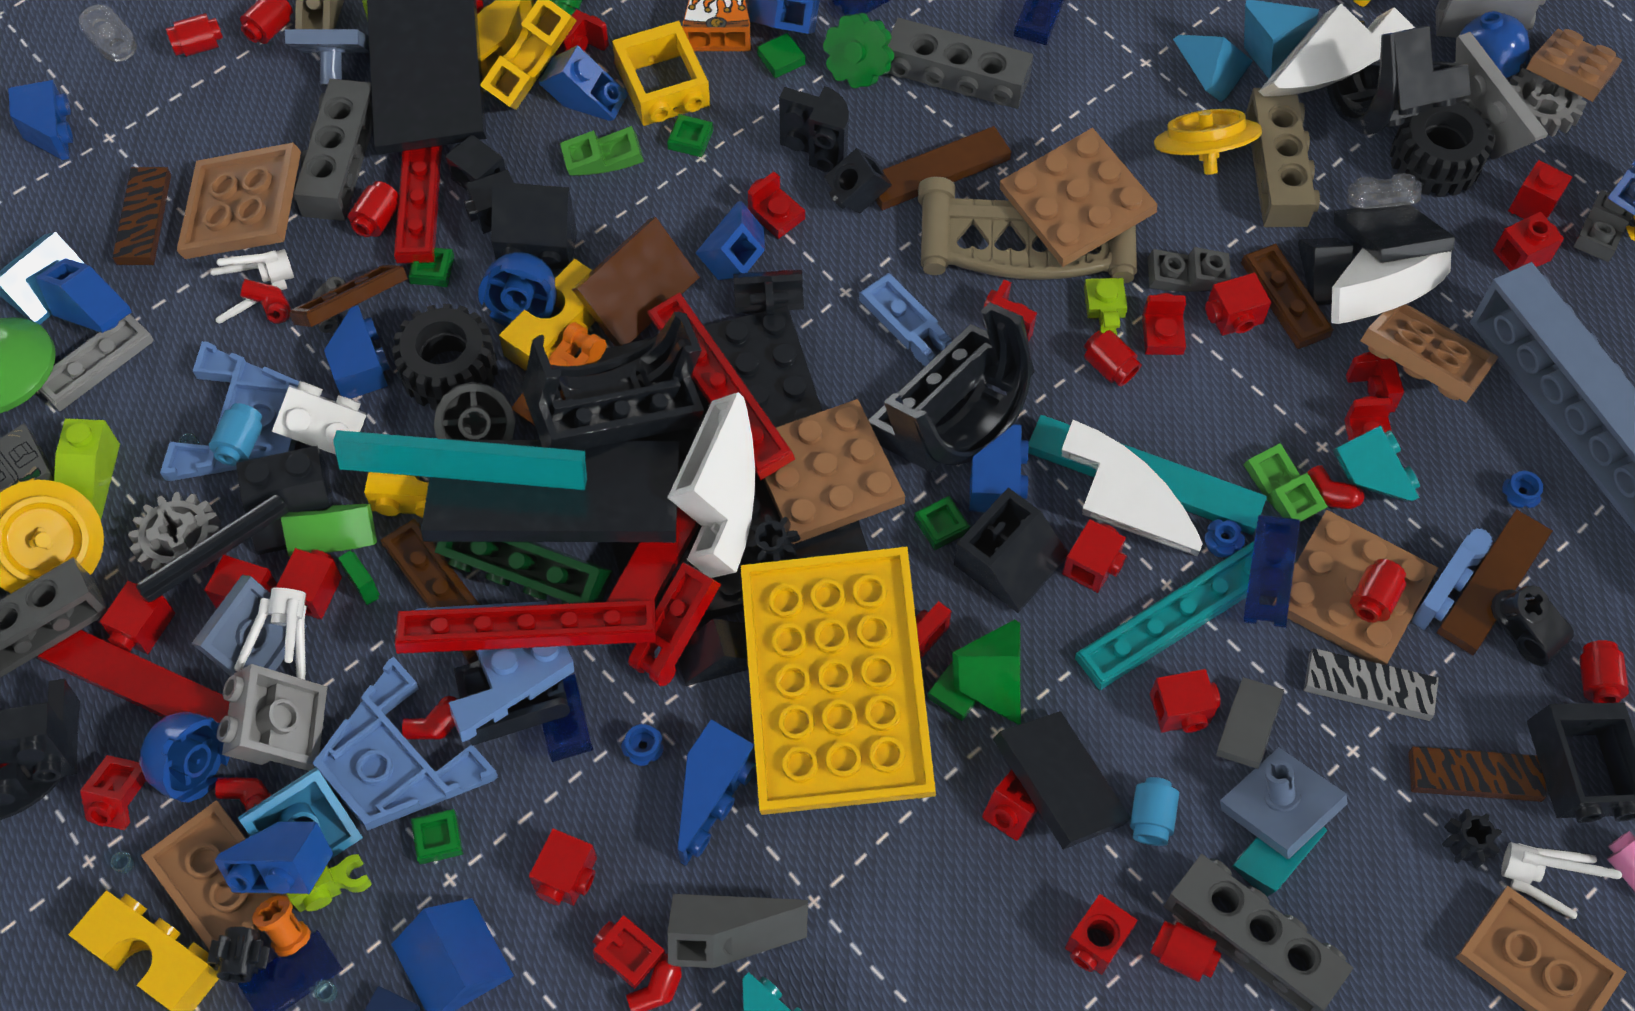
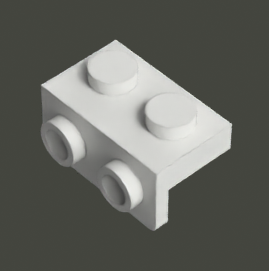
(316, 419)

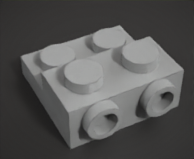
(272, 718)

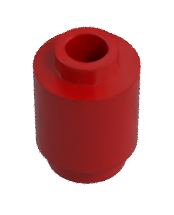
(265, 19)
(194, 35)
(374, 209)
(1111, 357)
(1378, 591)
(1603, 672)
(1186, 951)

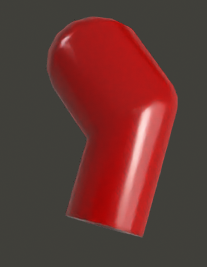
(270, 297)
(1335, 493)
(434, 726)
(248, 790)
(660, 987)

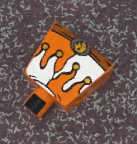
(717, 25)

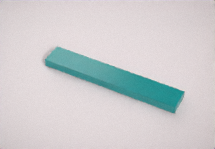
(461, 460)
(1195, 490)
(1167, 620)

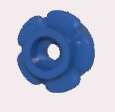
(1525, 481)
(1224, 547)
(638, 735)

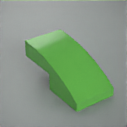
(596, 155)
(1285, 489)
(330, 530)

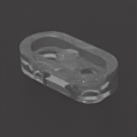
(108, 33)
(1375, 193)

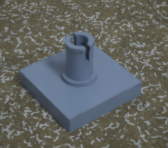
(330, 45)
(230, 625)
(1283, 802)

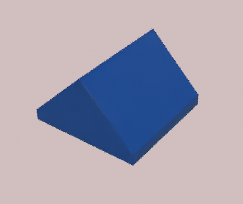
(450, 956)

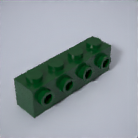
(534, 566)

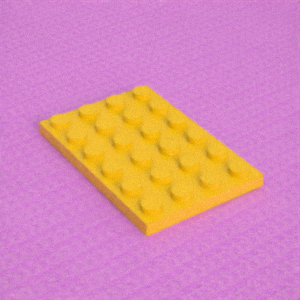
(836, 681)

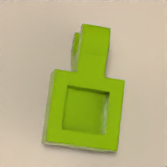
(1107, 301)
(330, 885)

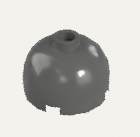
(474, 413)

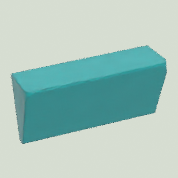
(1267, 868)

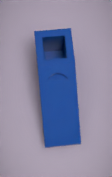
(712, 775)

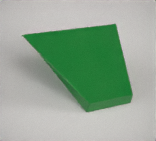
(992, 670)

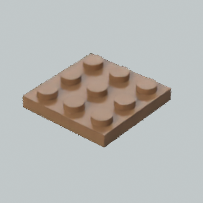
(1078, 197)
(239, 201)
(1429, 351)
(835, 472)
(1328, 577)

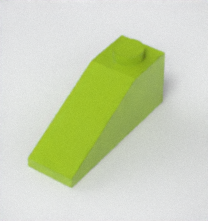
(87, 459)

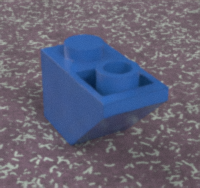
(785, 14)
(583, 85)
(41, 116)
(733, 244)
(81, 296)
(352, 357)
(997, 469)
(277, 860)

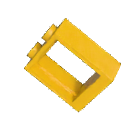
(651, 48)

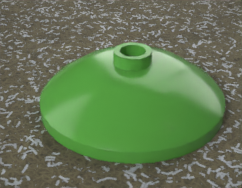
(25, 360)

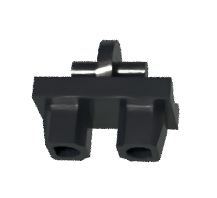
(768, 291)

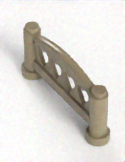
(949, 218)

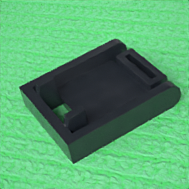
(523, 715)

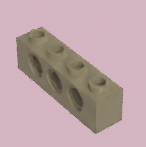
(1282, 161)

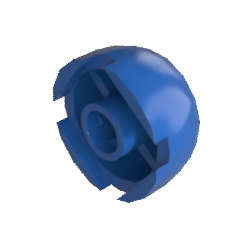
(1502, 39)
(516, 284)
(182, 756)

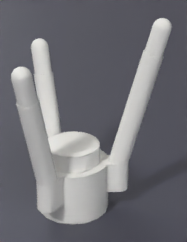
(272, 265)
(288, 610)
(1529, 863)

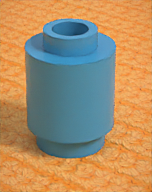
(236, 434)
(1154, 811)

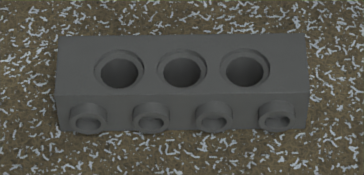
(959, 63)
(335, 150)
(47, 613)
(1265, 960)

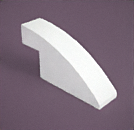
(1333, 51)
(1377, 287)
(719, 486)
(1129, 491)

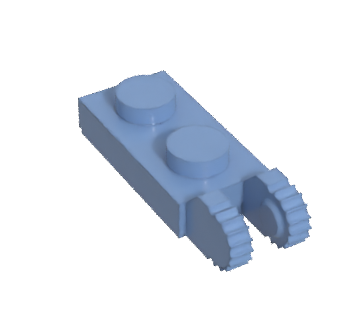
(904, 317)
(1454, 576)

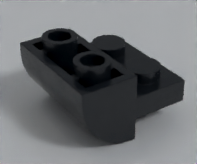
(815, 126)

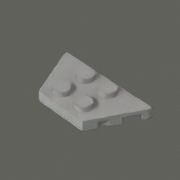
(1497, 100)

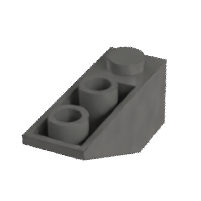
(724, 929)

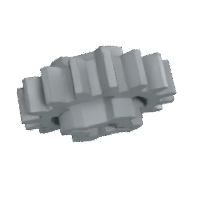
(1548, 101)
(155, 539)

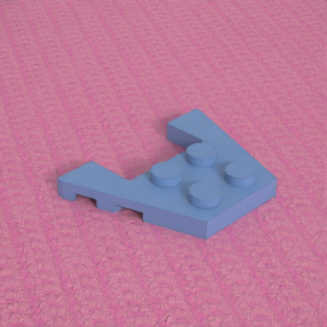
(248, 385)
(511, 676)
(380, 770)

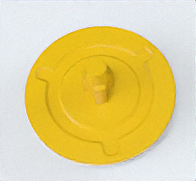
(1207, 134)
(44, 527)

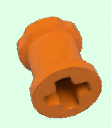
(281, 925)

